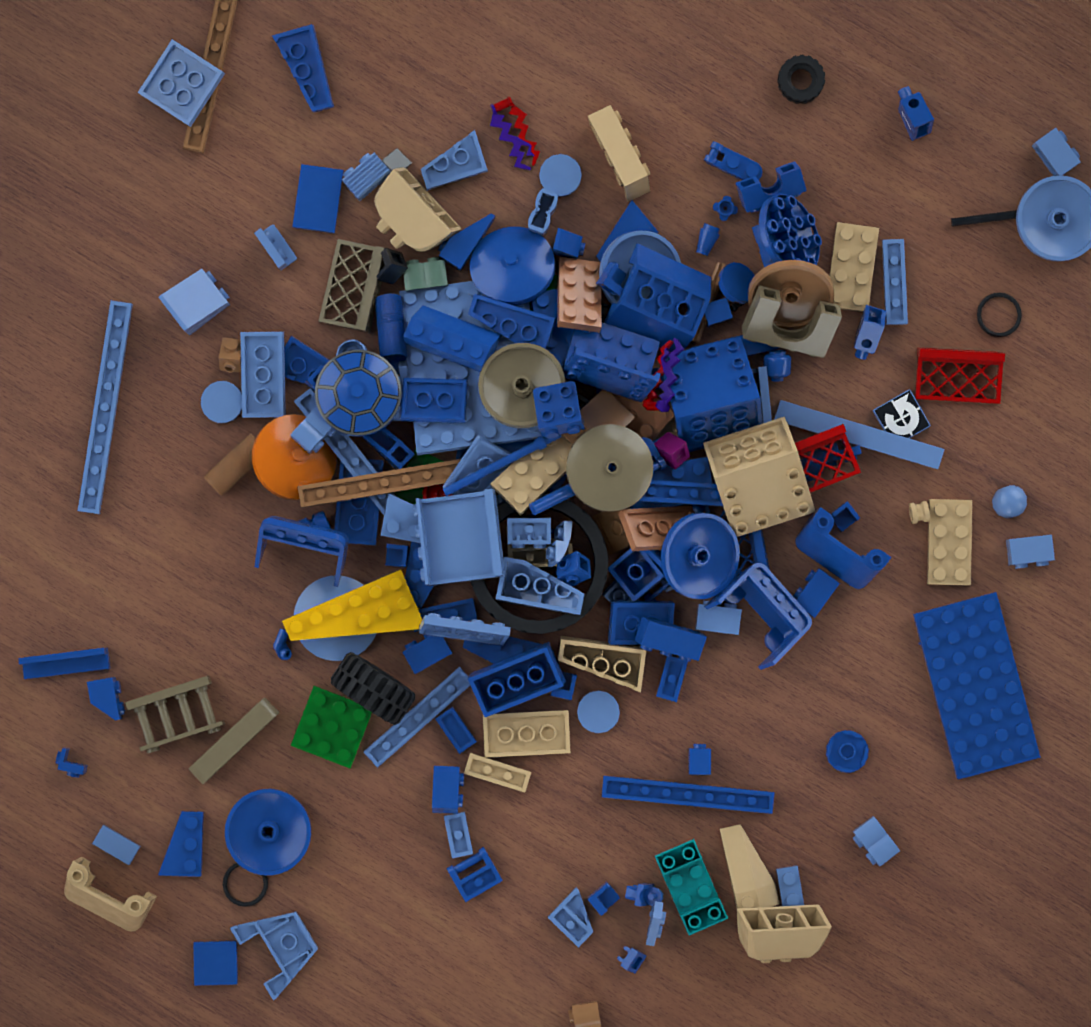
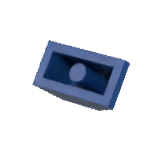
(568, 244)

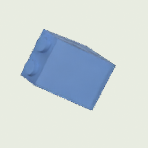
(195, 301)

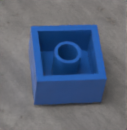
(636, 573)

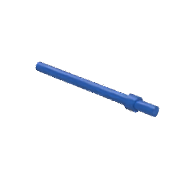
(539, 443)

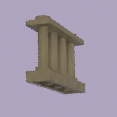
(180, 693)

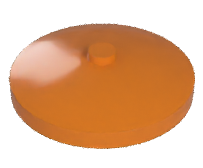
(284, 464)

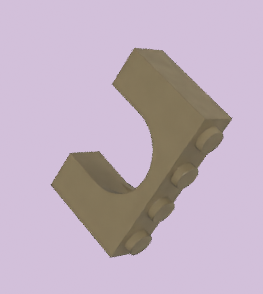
(811, 339)

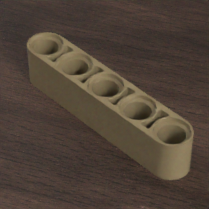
(234, 740)

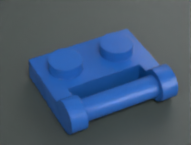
(477, 881)

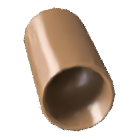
(231, 469)

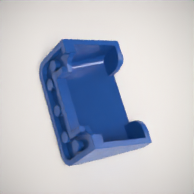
(836, 557)

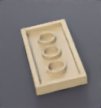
(853, 265)
(532, 475)
(949, 542)
(526, 733)

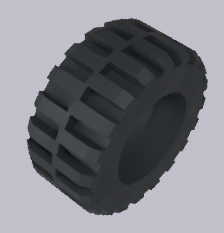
(372, 688)

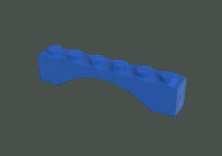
(384, 442)

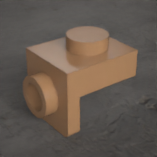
(230, 355)

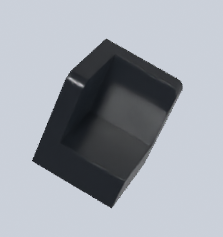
(394, 266)

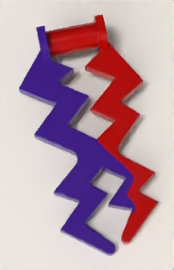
(496, 121)
(666, 368)

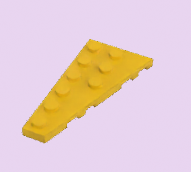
(369, 609)

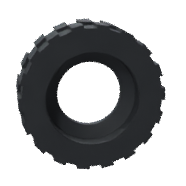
(808, 64)

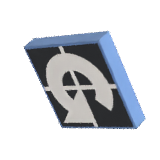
(902, 416)

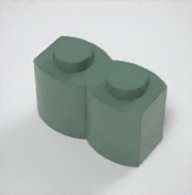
(425, 274)

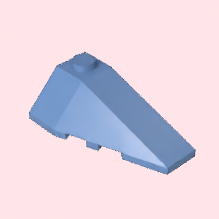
(535, 588)

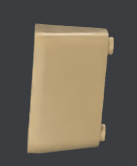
(125, 915)

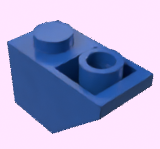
(105, 696)

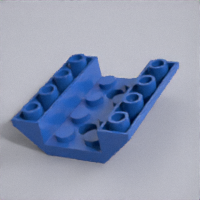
(669, 286)

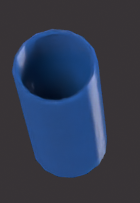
(390, 329)

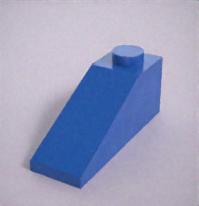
(461, 245)

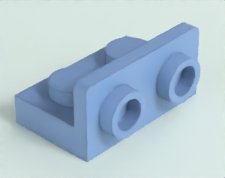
(276, 246)
(529, 531)

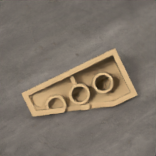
(748, 875)

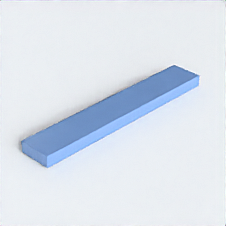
(418, 717)

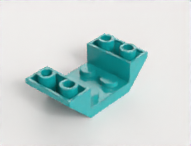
(691, 887)

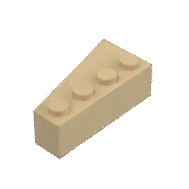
(620, 152)
(614, 662)

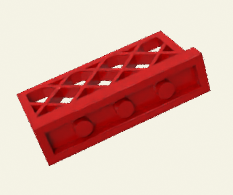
(959, 356)
(819, 441)

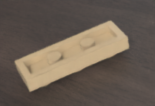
(497, 772)

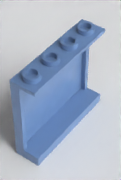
(459, 538)

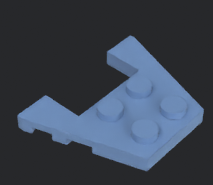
(287, 942)

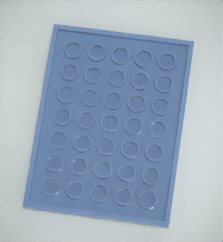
(444, 436)

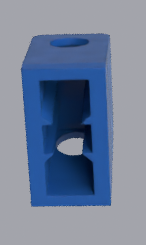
(915, 113)
(869, 331)

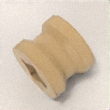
(919, 512)

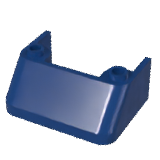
(303, 536)
(773, 604)

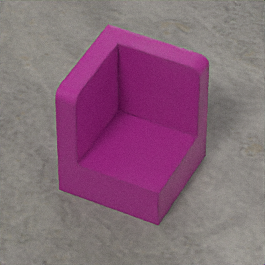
(672, 450)

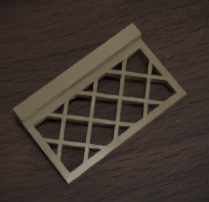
(370, 292)

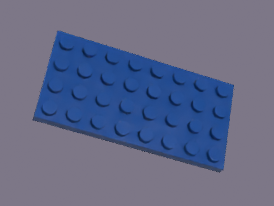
(976, 685)

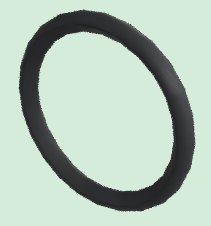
(984, 328)
(239, 903)

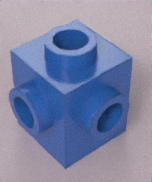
(574, 569)

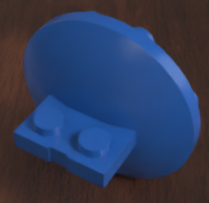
(786, 231)

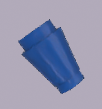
(707, 238)

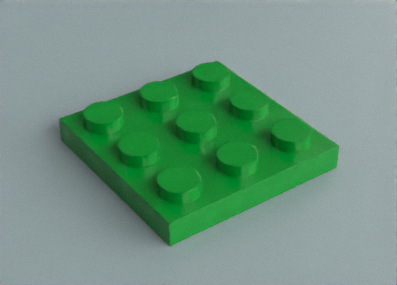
(331, 727)

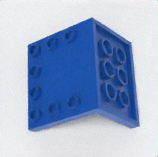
(613, 361)
(714, 393)

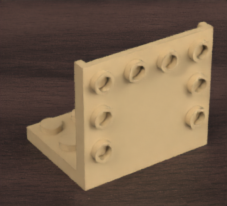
(759, 477)

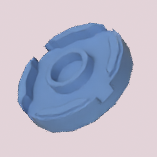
(560, 174)
(221, 402)
(598, 711)

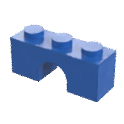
(788, 182)

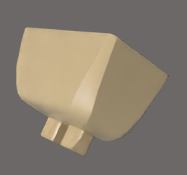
(412, 213)
(782, 931)

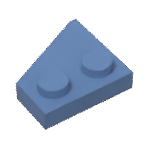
(572, 918)

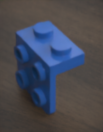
(558, 409)

